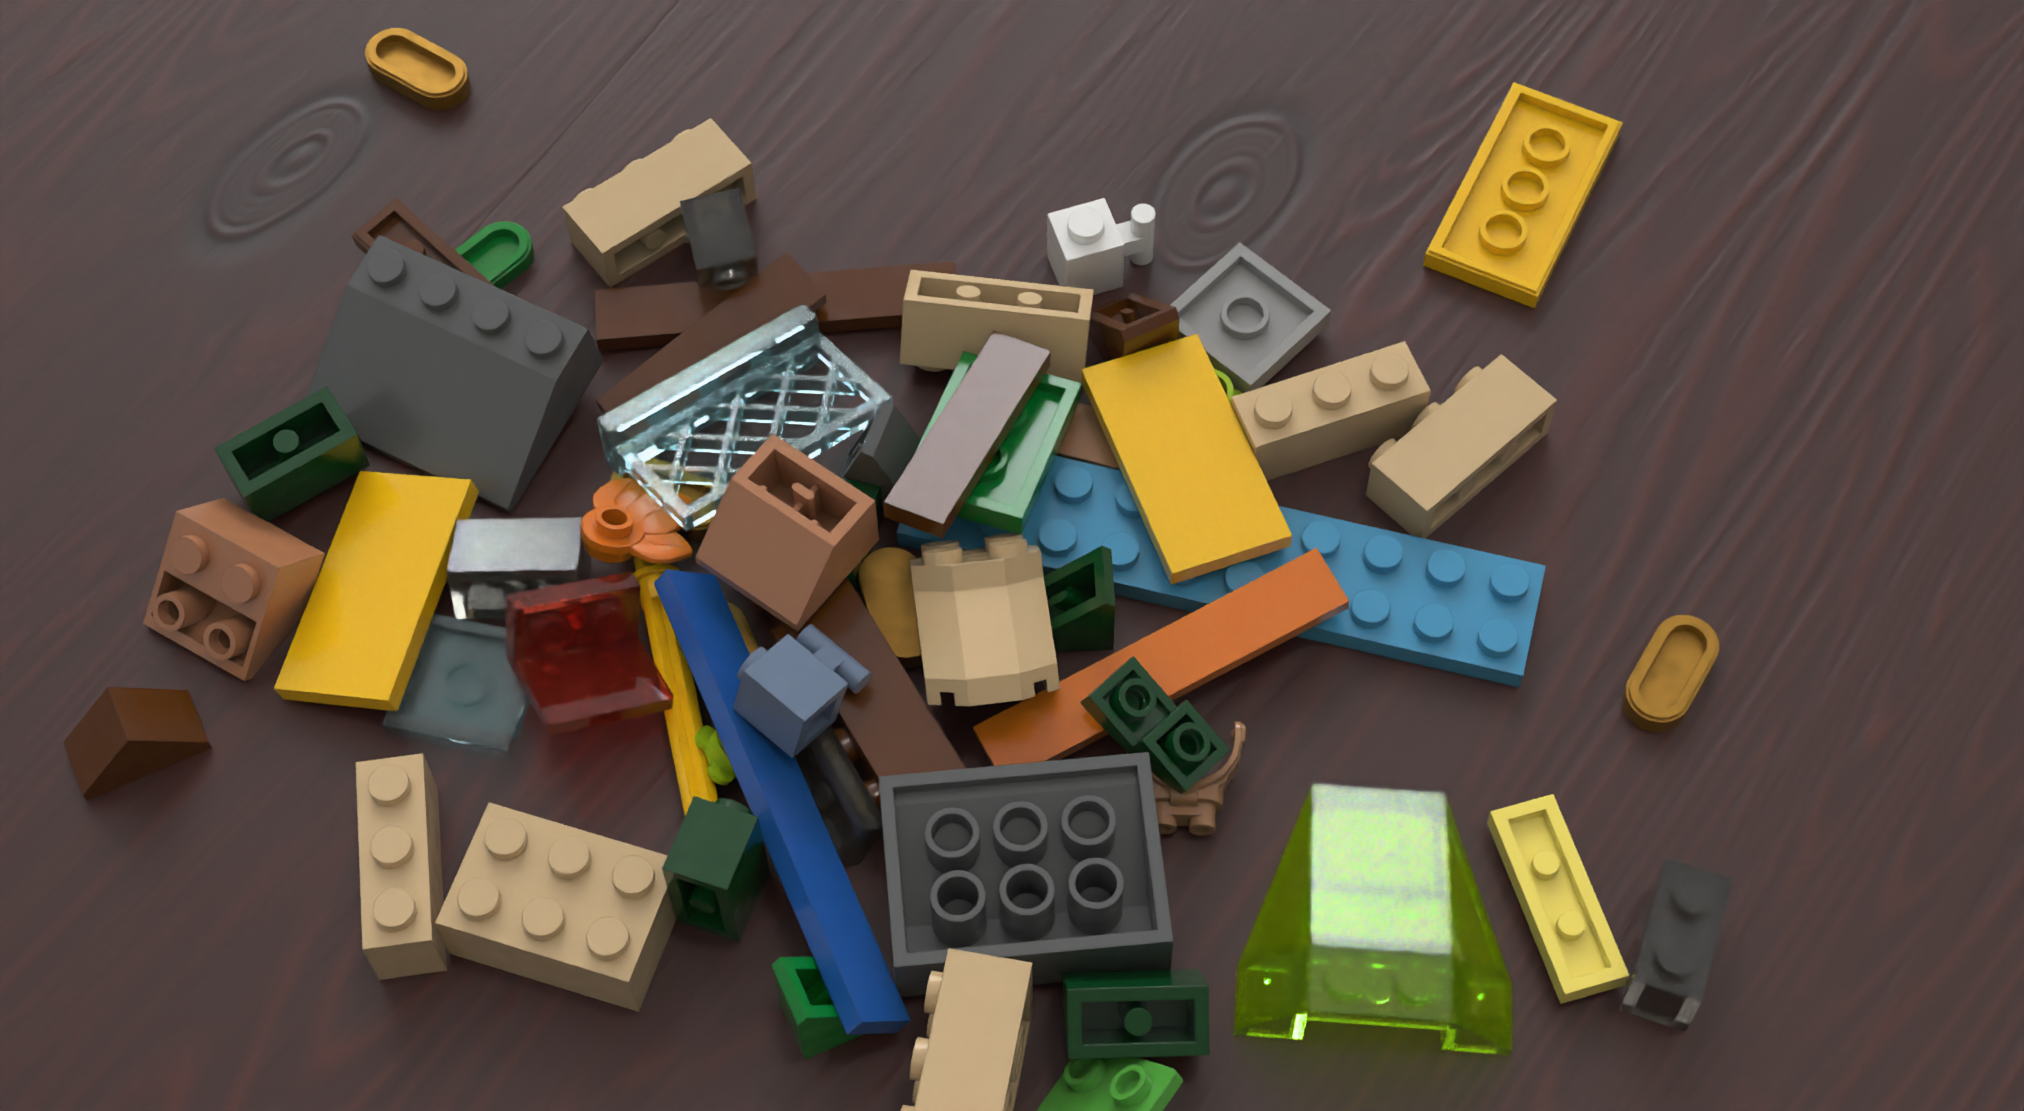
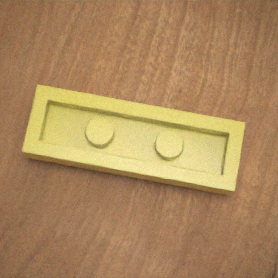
(1557, 899)

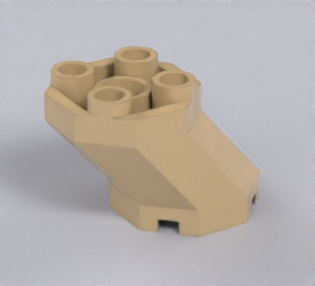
(983, 621)

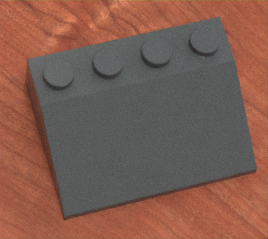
(453, 371)
(1026, 867)

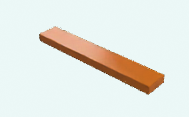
(1175, 656)

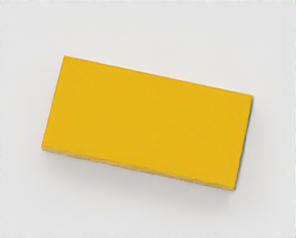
(1523, 195)
(1185, 459)
(376, 591)

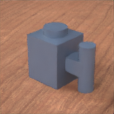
(797, 687)

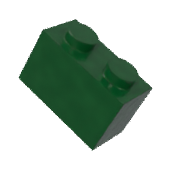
(293, 455)
(717, 867)
(1135, 1013)

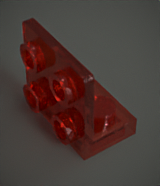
(582, 653)

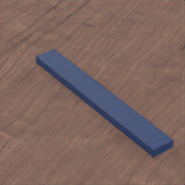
(786, 812)

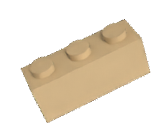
(638, 211)
(961, 312)
(1332, 410)
(1459, 446)
(400, 866)

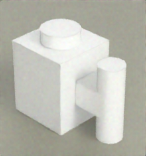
(1090, 247)

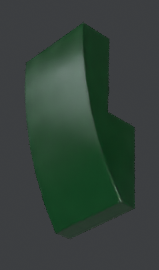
(1147, 720)

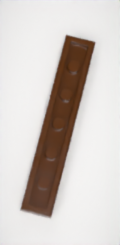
(661, 312)

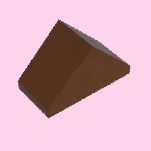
(1132, 325)
(133, 736)

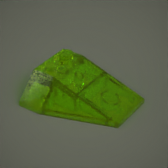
(1375, 927)

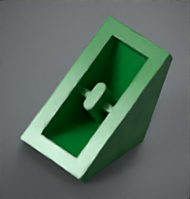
(808, 1005)

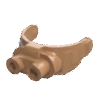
(1203, 800)

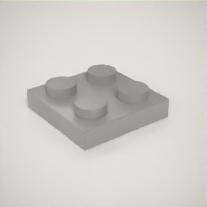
(1249, 318)

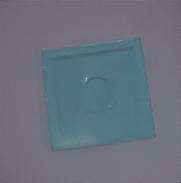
(462, 691)

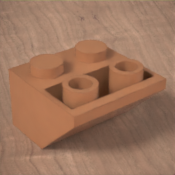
(788, 532)
(231, 585)

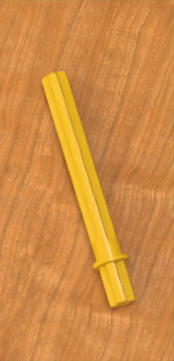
(685, 716)

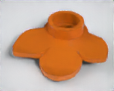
(631, 523)

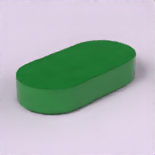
(499, 252)

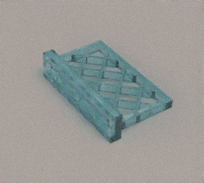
(720, 390)

